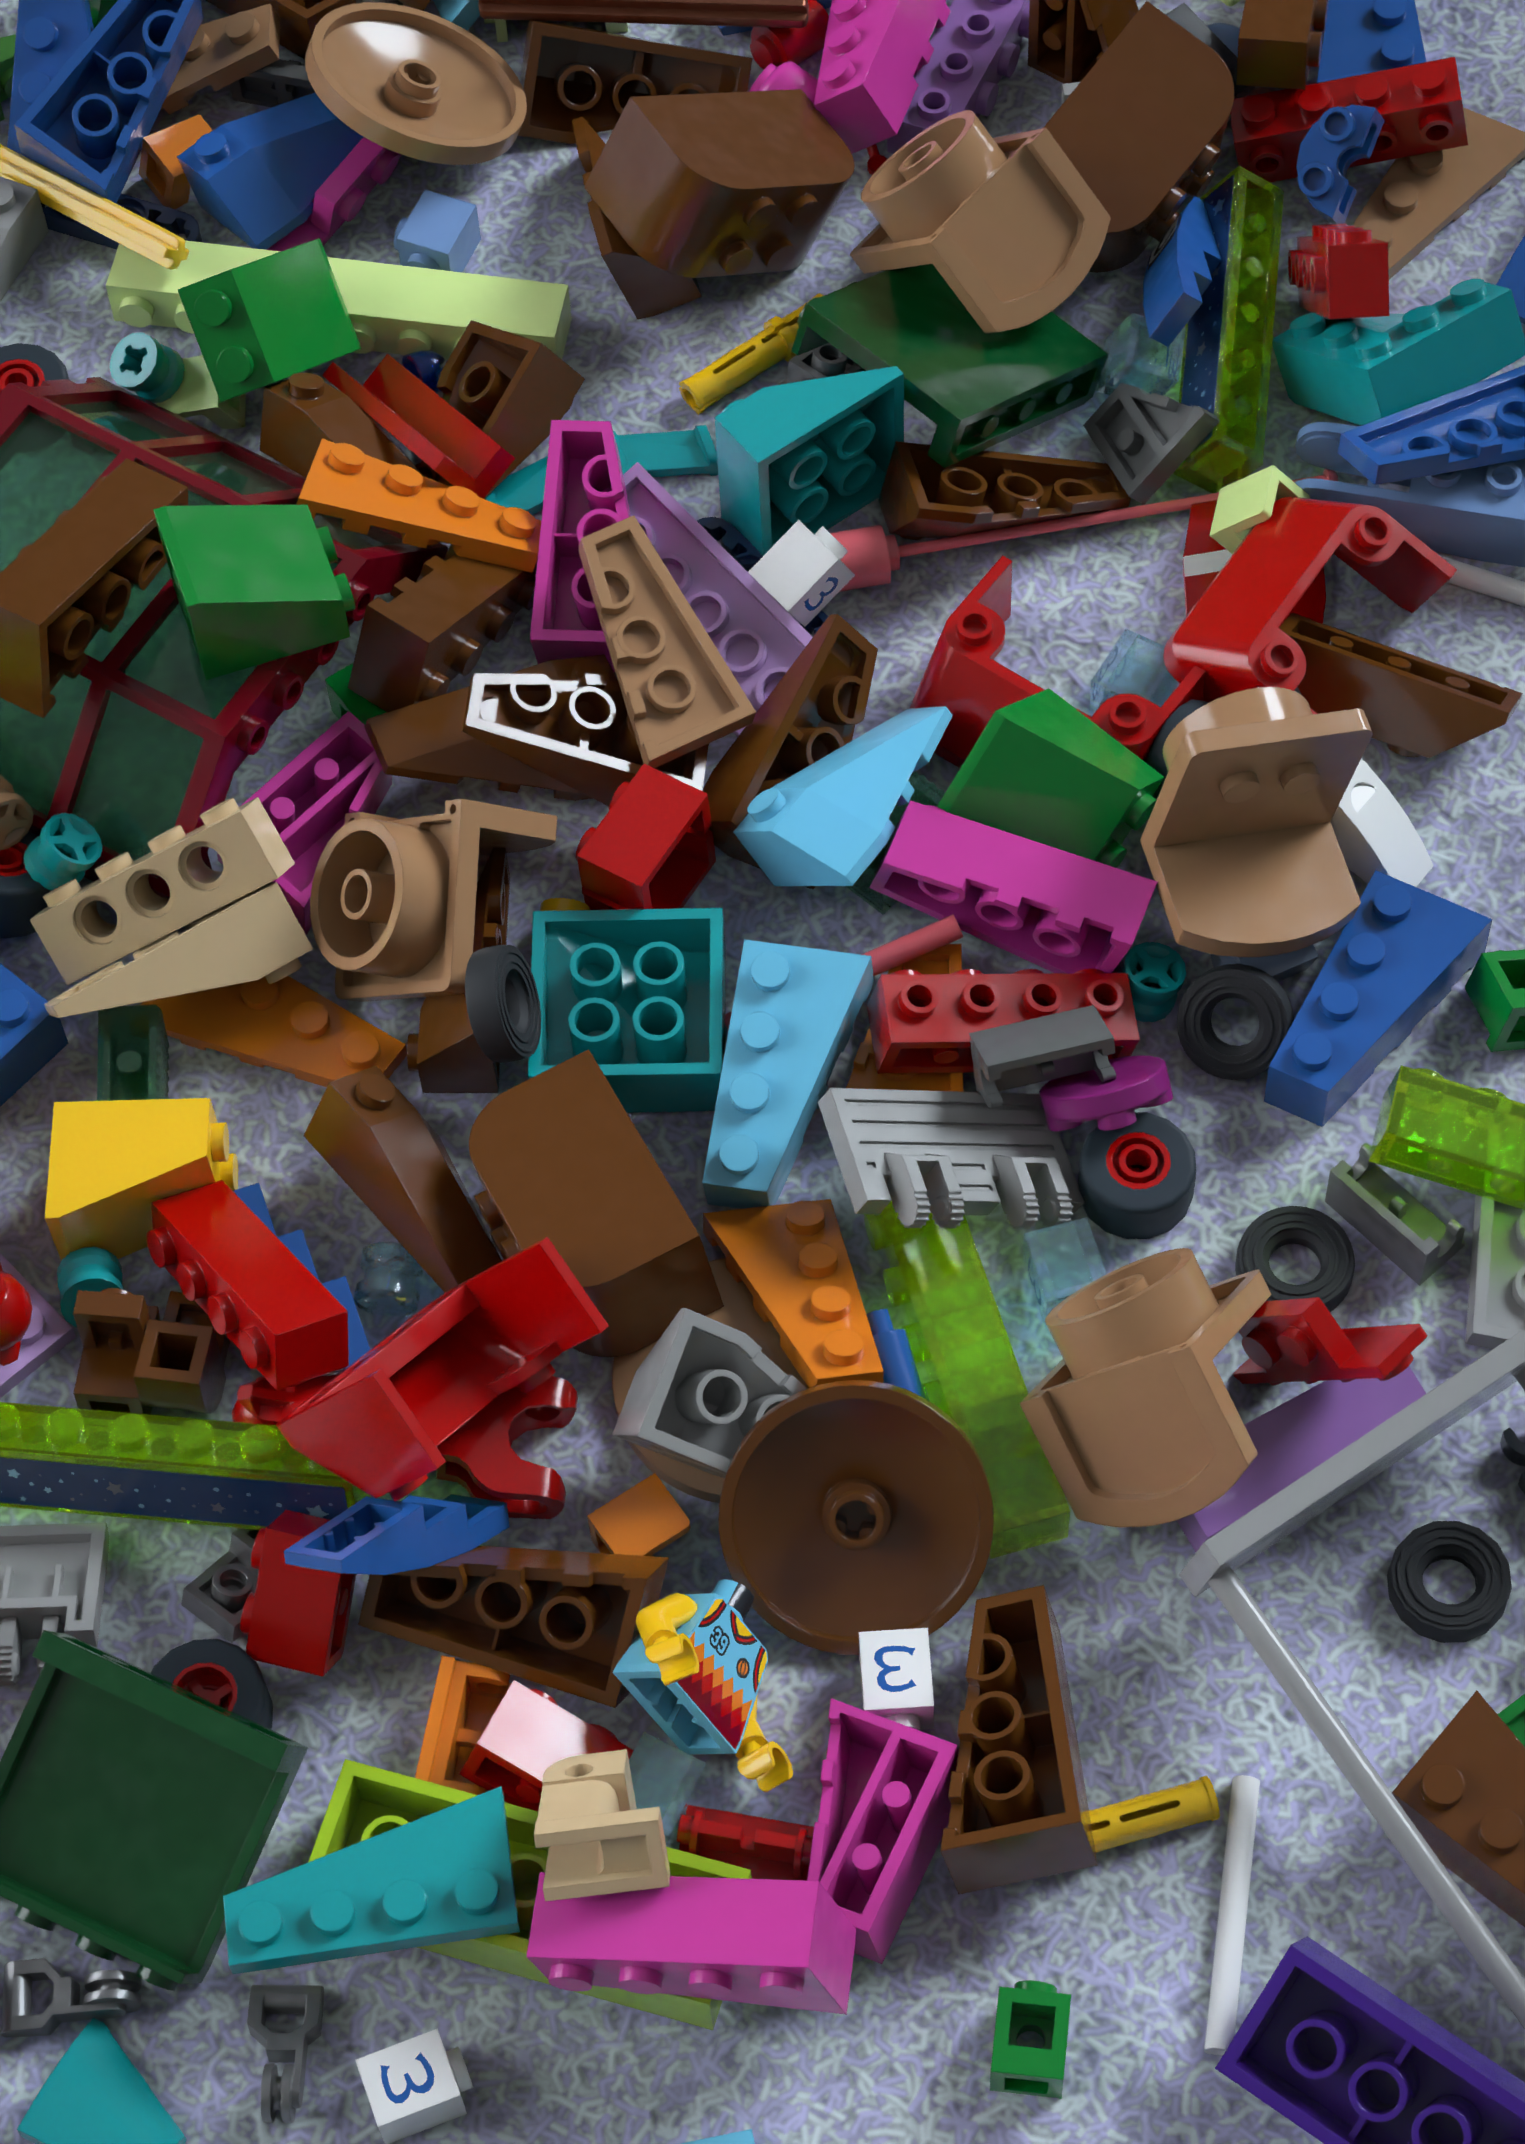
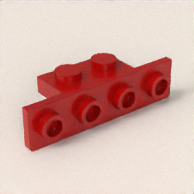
(1304, 1343)

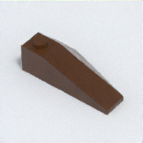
(595, 73)
(642, 284)
(506, 390)
(308, 409)
(990, 492)
(797, 725)
(567, 730)
(429, 741)
(402, 1175)

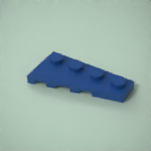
(44, 42)
(1444, 434)

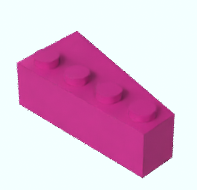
(871, 65)
(580, 497)
(1014, 890)
(702, 1940)

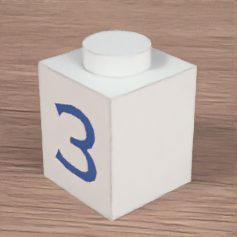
(803, 571)
(897, 1676)
(414, 2085)

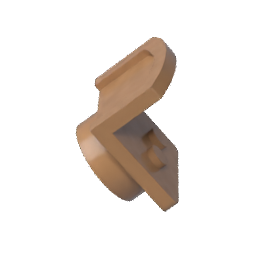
(993, 216)
(1248, 827)
(401, 895)
(1136, 1402)

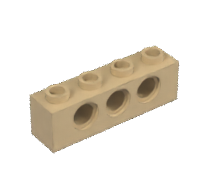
(85, 942)

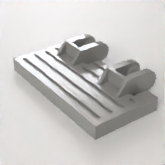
(950, 1156)
(49, 1583)

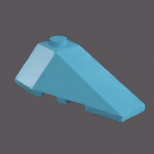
(836, 812)

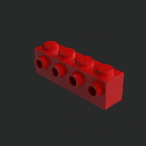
(1416, 101)
(1341, 272)
(926, 1018)
(249, 1285)

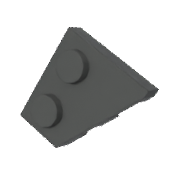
(1146, 437)

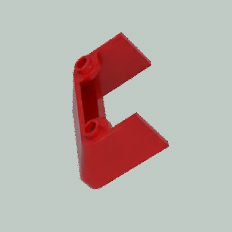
(1238, 617)
(975, 686)
(440, 1368)

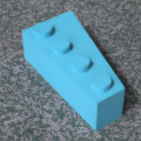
(781, 1046)

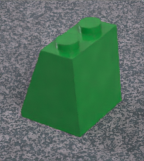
(269, 319)
(253, 582)
(1054, 780)

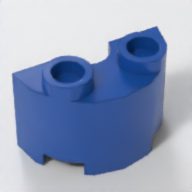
(1327, 153)

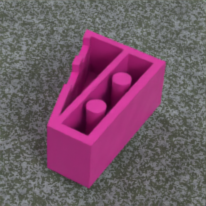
(311, 799)
(878, 1819)

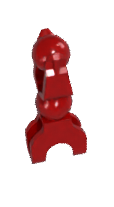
(476, 1453)

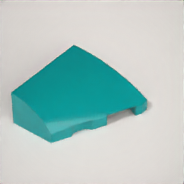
(97, 2099)

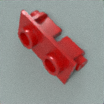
(761, 1844)

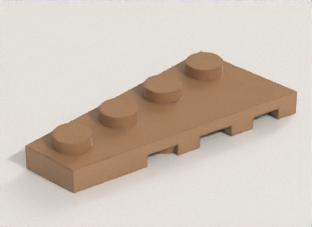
(1437, 187)

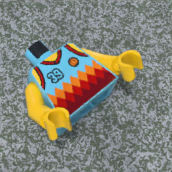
(701, 1678)

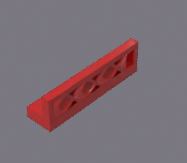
(426, 425)

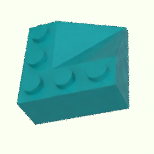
(1399, 360)
(807, 452)
(639, 996)

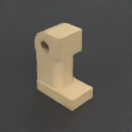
(596, 1831)

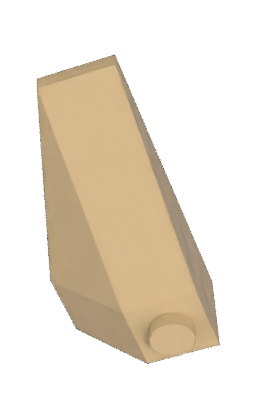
(224, 948)

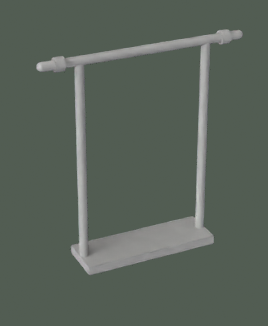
(1290, 1509)

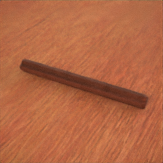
(675, 12)

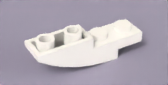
(1377, 832)

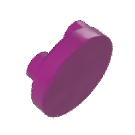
(1084, 1097)

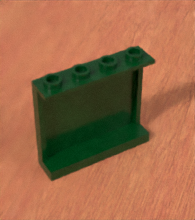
(954, 373)
(134, 1810)

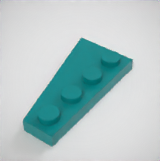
(396, 1891)

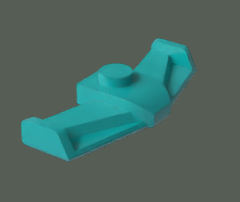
(658, 453)

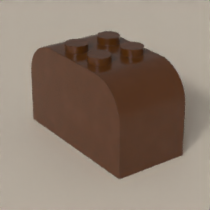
(1146, 129)
(721, 180)
(574, 1168)

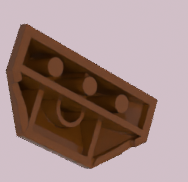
(1406, 699)

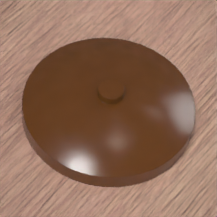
(855, 1514)

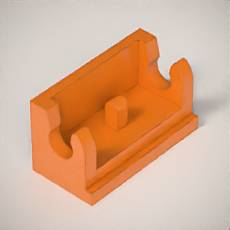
(458, 1715)

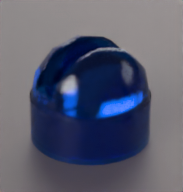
(425, 366)

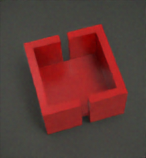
(648, 846)

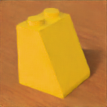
(120, 1158)

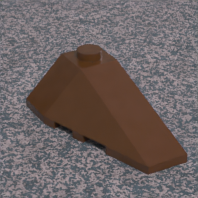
(446, 1047)

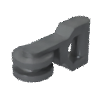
(109, 1997)
(284, 2091)

